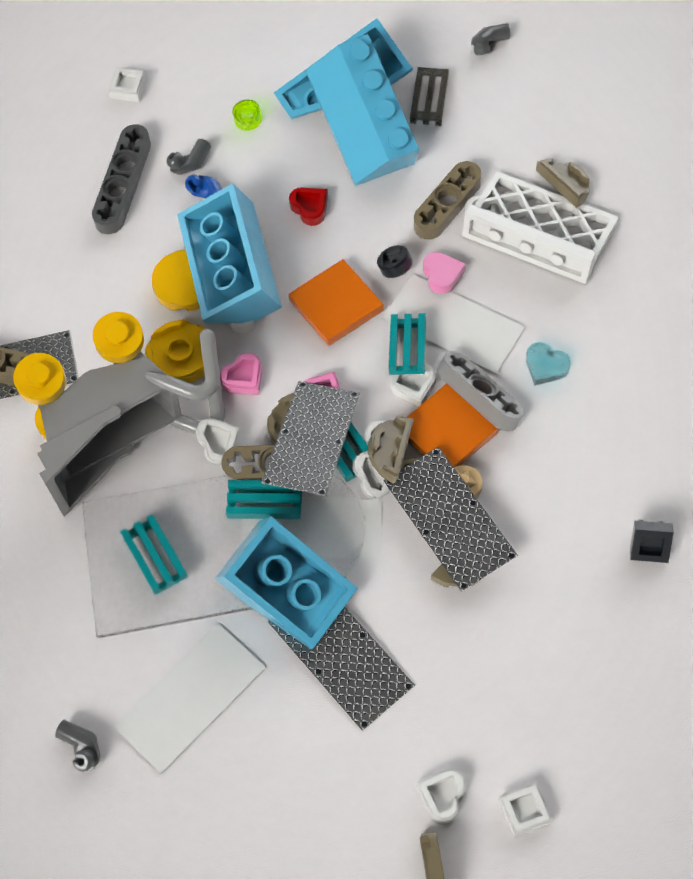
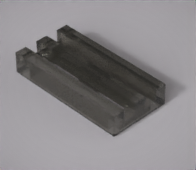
(427, 115)

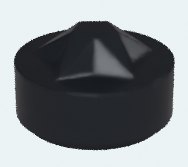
(394, 261)

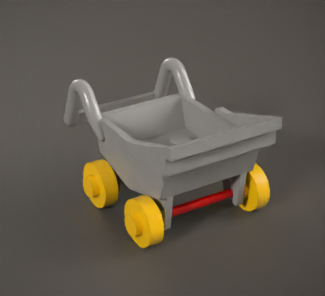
(107, 406)

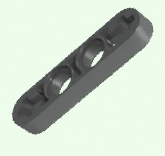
(121, 178)

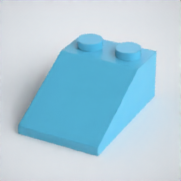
(286, 582)

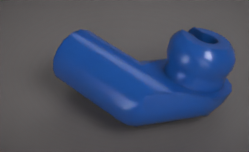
(202, 185)

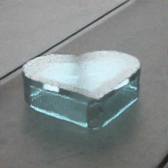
(546, 364)

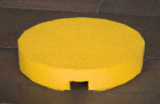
(174, 282)
(177, 350)

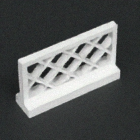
(532, 241)

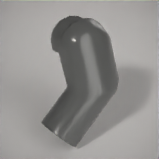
(487, 35)
(193, 161)
(84, 744)

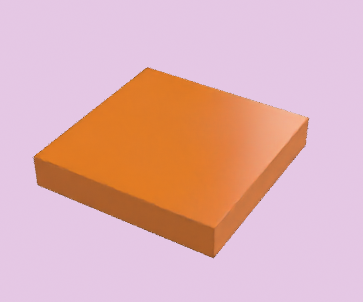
(336, 302)
(451, 425)

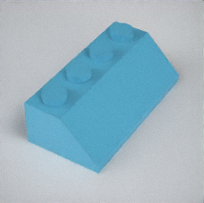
(362, 111)
(228, 258)

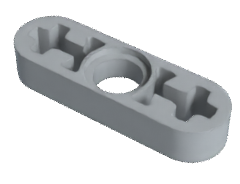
(493, 404)

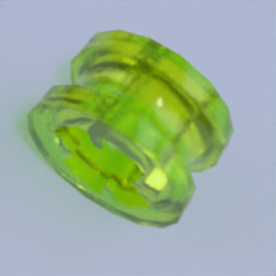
(247, 107)

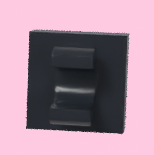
(651, 541)

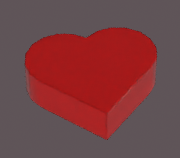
(309, 204)

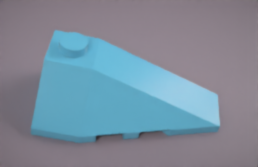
(298, 95)

